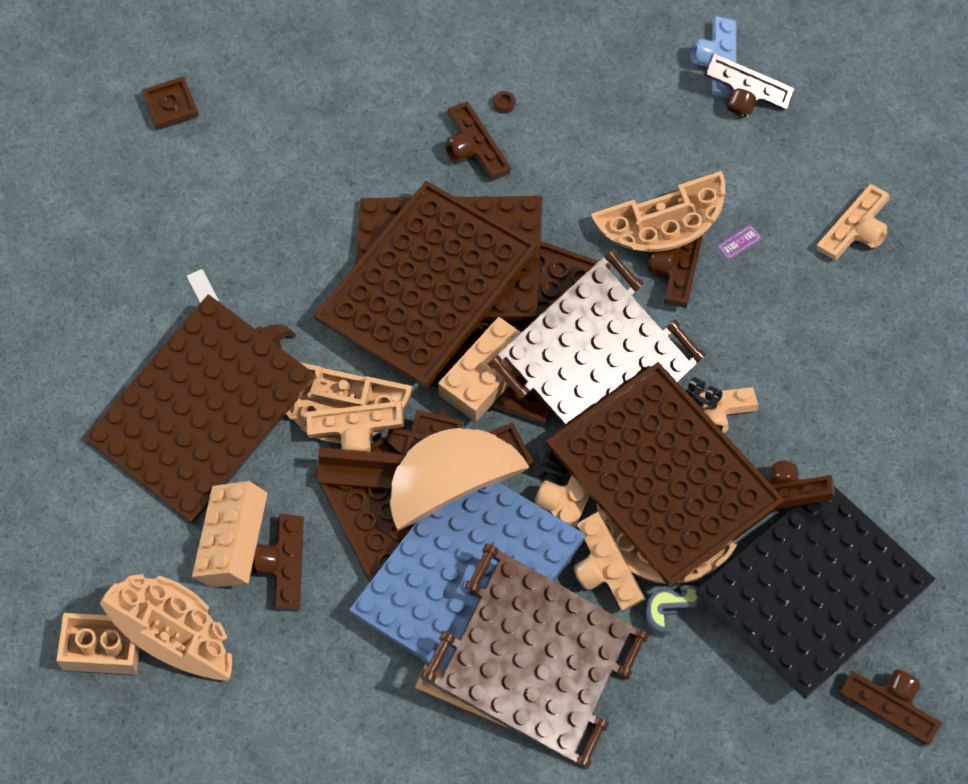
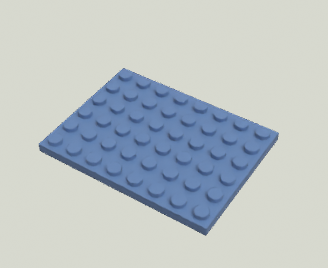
(425, 577)

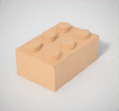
(95, 645)

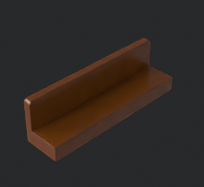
(357, 468)

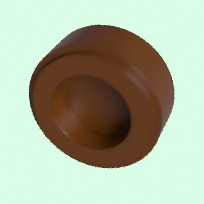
(504, 102)

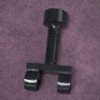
(712, 394)

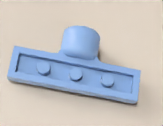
(722, 44)

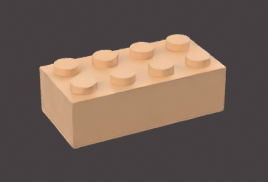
(471, 383)
(230, 534)

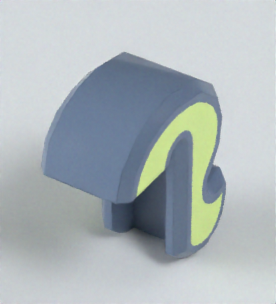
(669, 602)

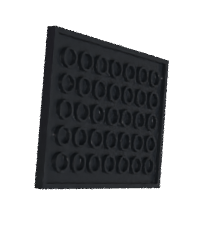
(815, 590)

